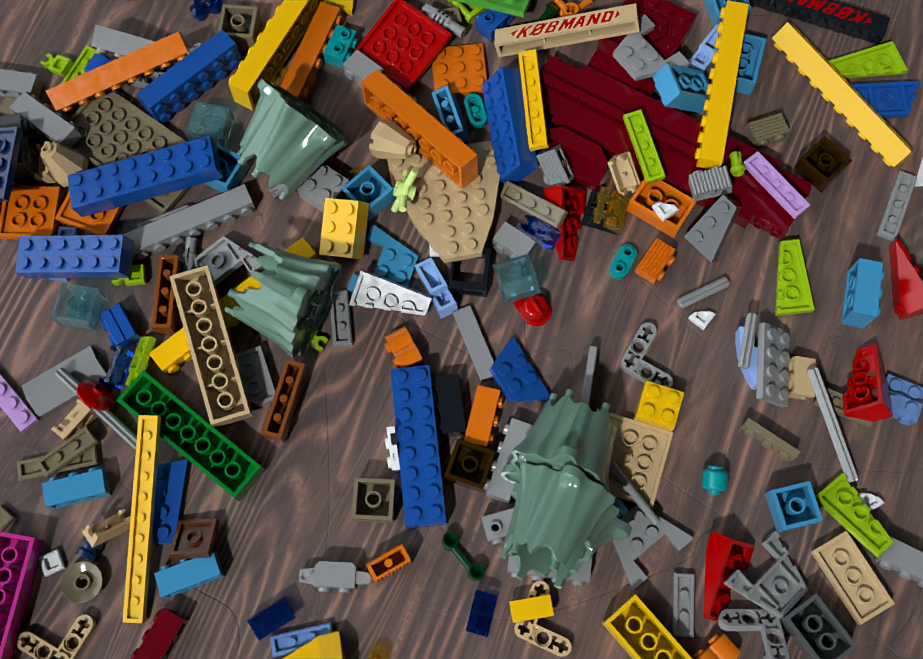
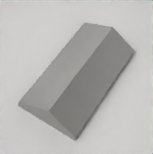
(49, 392)

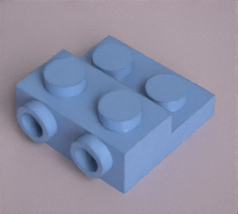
(905, 399)

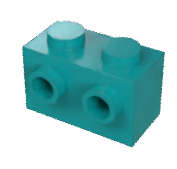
(340, 46)

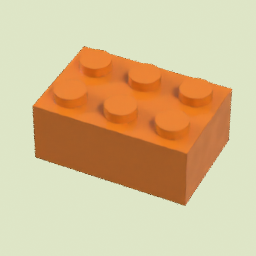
(655, 192)

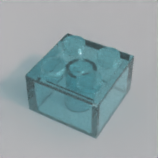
(212, 121)
(516, 278)
(78, 307)

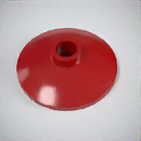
(95, 395)

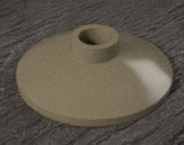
(72, 582)

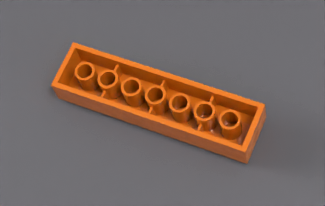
(431, 137)

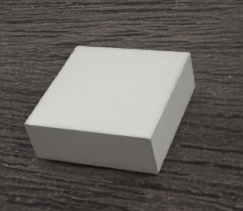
(52, 562)

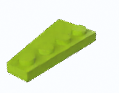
(871, 62)
(793, 287)
(848, 509)

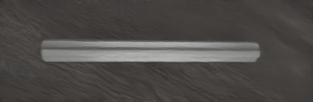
(106, 415)
(832, 424)

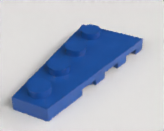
(168, 500)

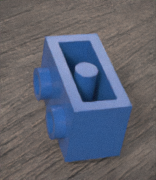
(491, 20)

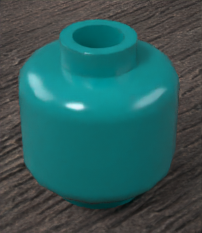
(714, 479)

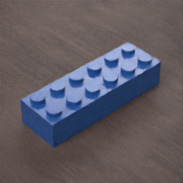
(190, 77)
(508, 125)
(75, 256)

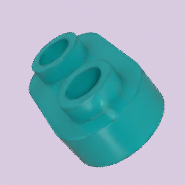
(475, 112)
(622, 260)

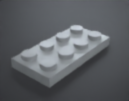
(773, 365)

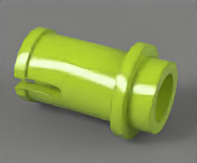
(737, 167)

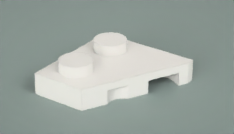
(392, 445)

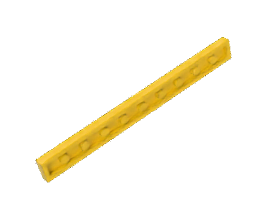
(141, 519)

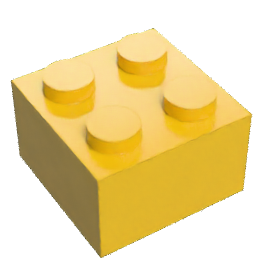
(658, 406)

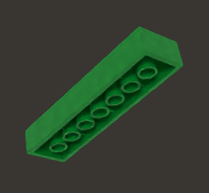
(192, 436)

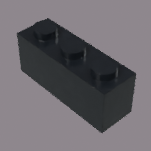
(449, 406)

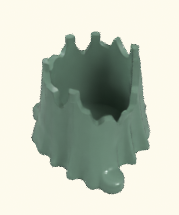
(287, 138)
(290, 300)
(567, 436)
(559, 521)

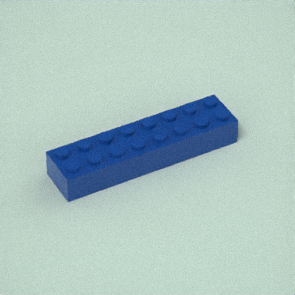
(144, 176)
(418, 447)

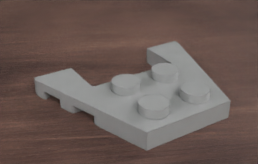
(640, 57)
(226, 257)
(641, 538)
(778, 587)

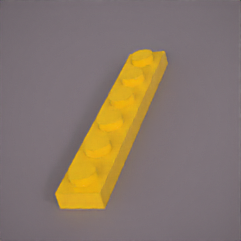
(533, 100)

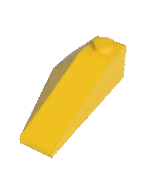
(321, 647)

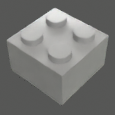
(322, 184)

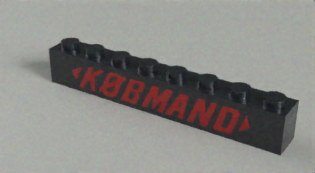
(832, 16)

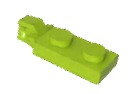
(140, 358)

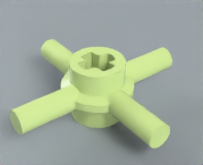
(404, 190)

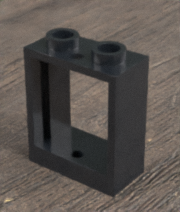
(470, 288)

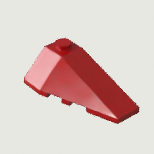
(573, 202)
(906, 283)
(867, 388)
(722, 559)

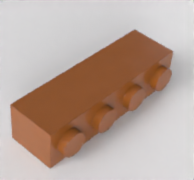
(165, 305)
(285, 401)

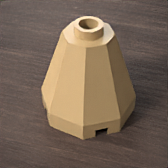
(391, 142)
(62, 161)

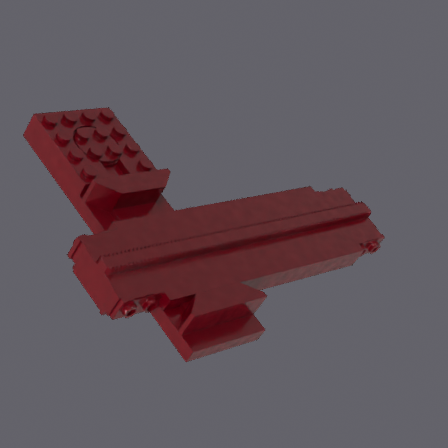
(589, 124)

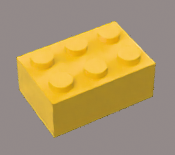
(344, 228)

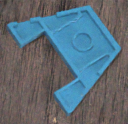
(394, 262)

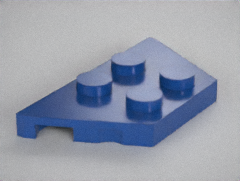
(889, 98)
(517, 376)

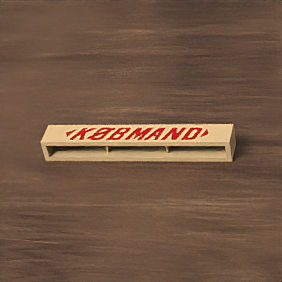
(567, 30)

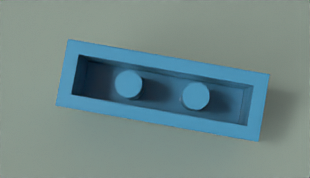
(450, 112)
(76, 488)
(188, 575)

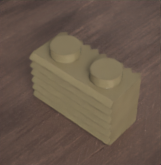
(766, 130)

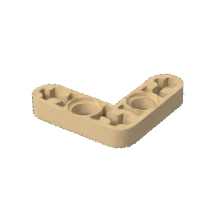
(534, 629)
(64, 649)

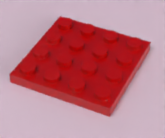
(404, 43)

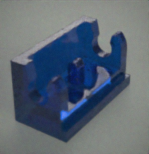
(540, 231)
(118, 368)
(481, 613)
(271, 618)

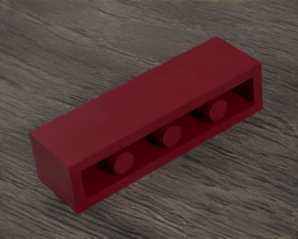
(162, 636)

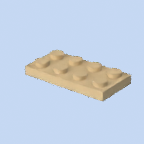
(852, 578)

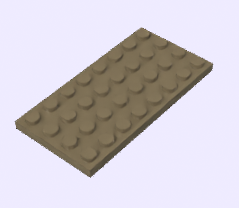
(119, 130)

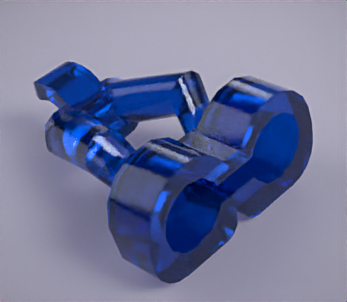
(201, 10)

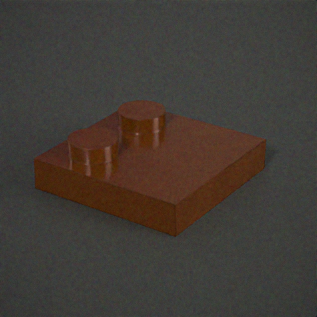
(194, 538)

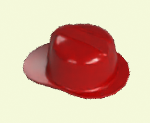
(534, 309)

